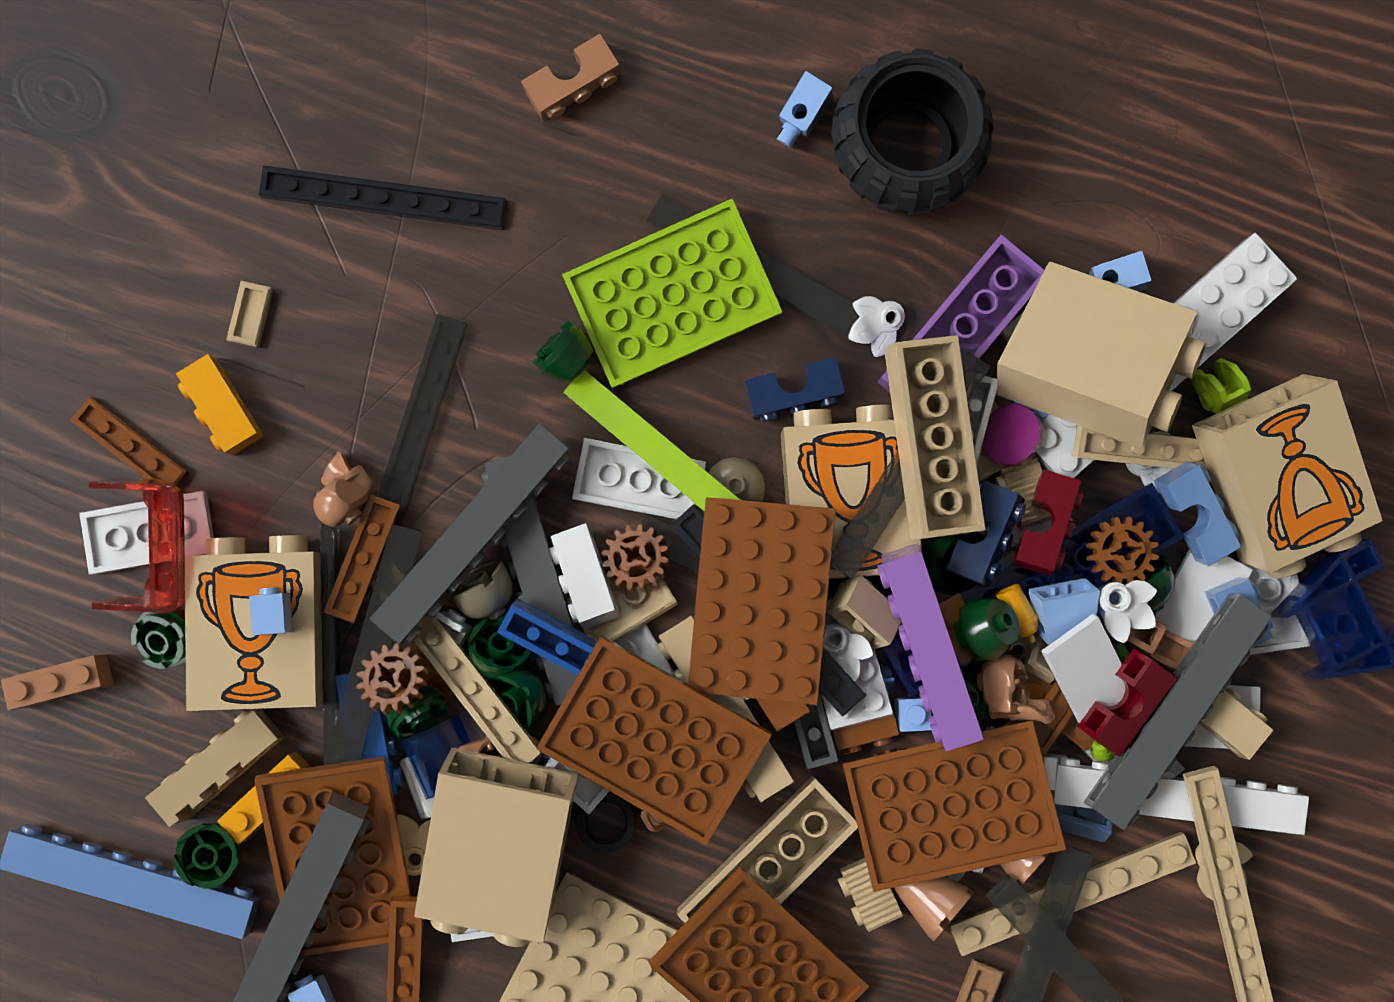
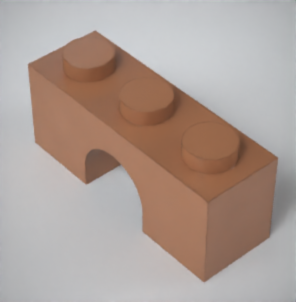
(553, 95)
(1160, 644)
(57, 681)

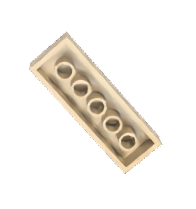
(934, 437)
(768, 772)
(784, 847)

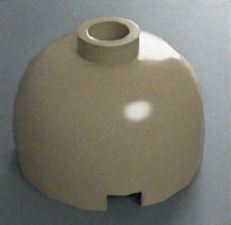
(740, 478)
(484, 592)

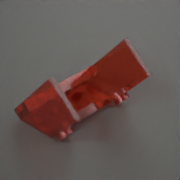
(166, 534)

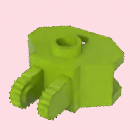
(1224, 390)

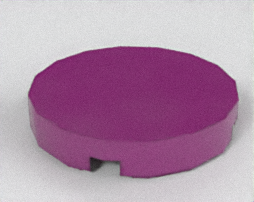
(1012, 435)

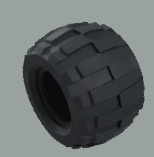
(923, 85)

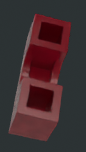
(1056, 496)
(1144, 689)

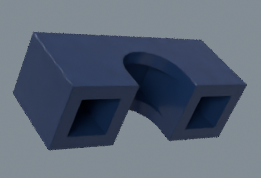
(769, 399)
(981, 560)

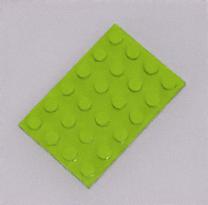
(672, 293)

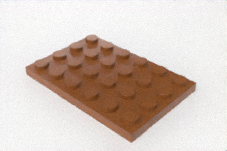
(761, 600)
(654, 740)
(955, 809)
(290, 811)
(752, 951)

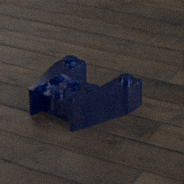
(1340, 616)

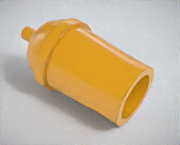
(1024, 612)

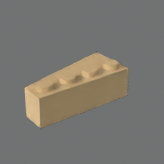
(215, 767)

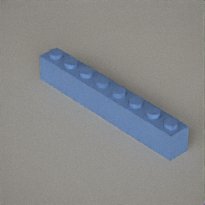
(127, 881)

